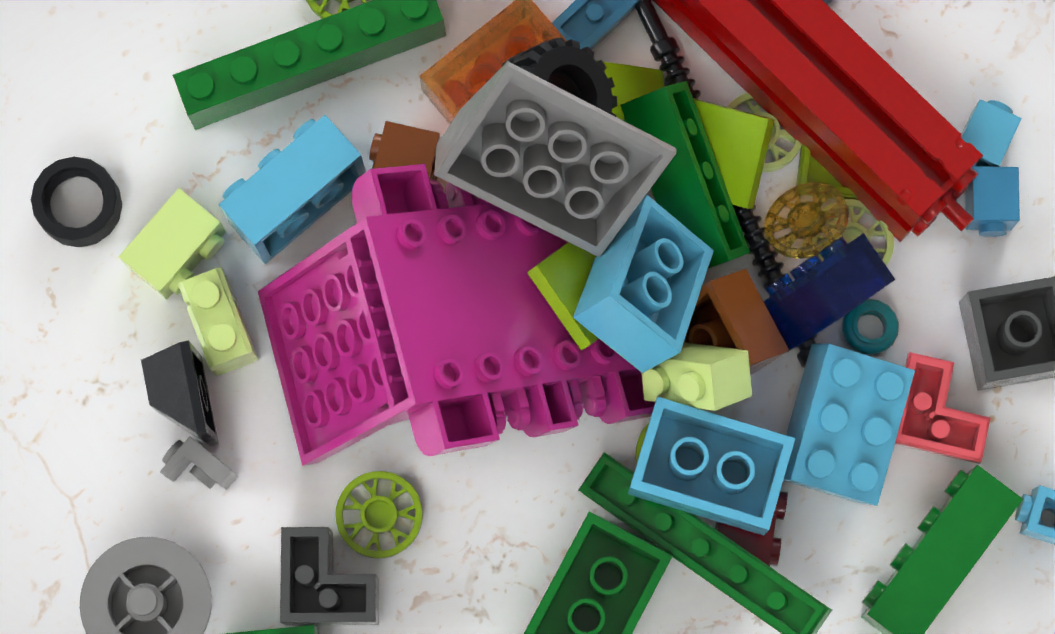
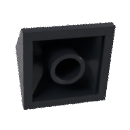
(180, 390)

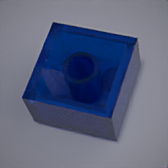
(826, 289)

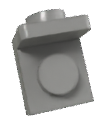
(206, 469)

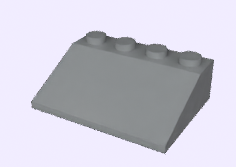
(550, 158)

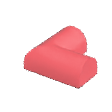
(930, 424)

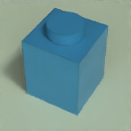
(993, 200)

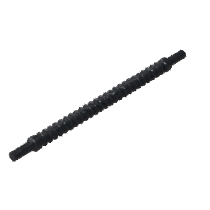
(665, 50)

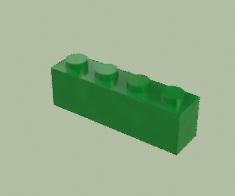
(691, 182)
(942, 555)

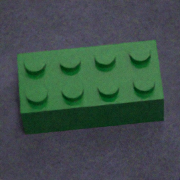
(600, 583)

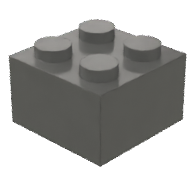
(1011, 332)

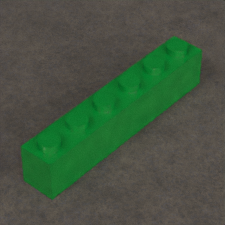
(306, 57)

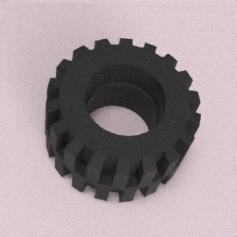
(570, 70)

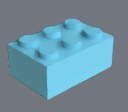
(292, 188)
(645, 287)
(846, 422)
(711, 466)

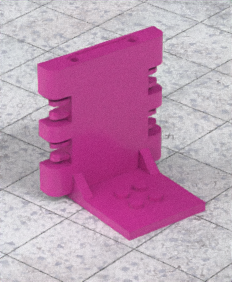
(433, 324)

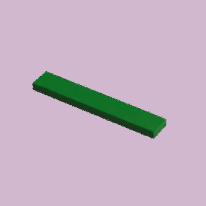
(707, 552)

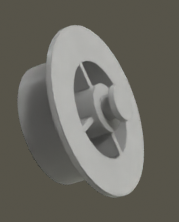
(146, 589)

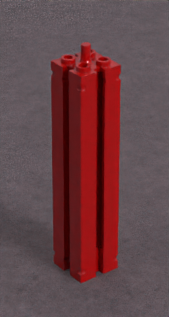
(839, 104)

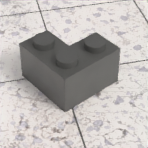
(310, 589)

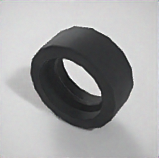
(58, 173)

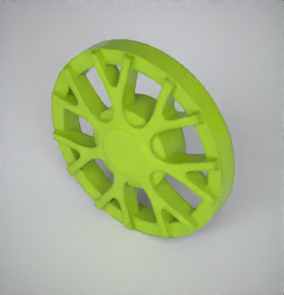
(379, 514)

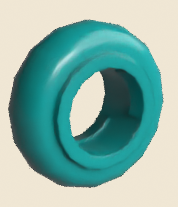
(871, 346)

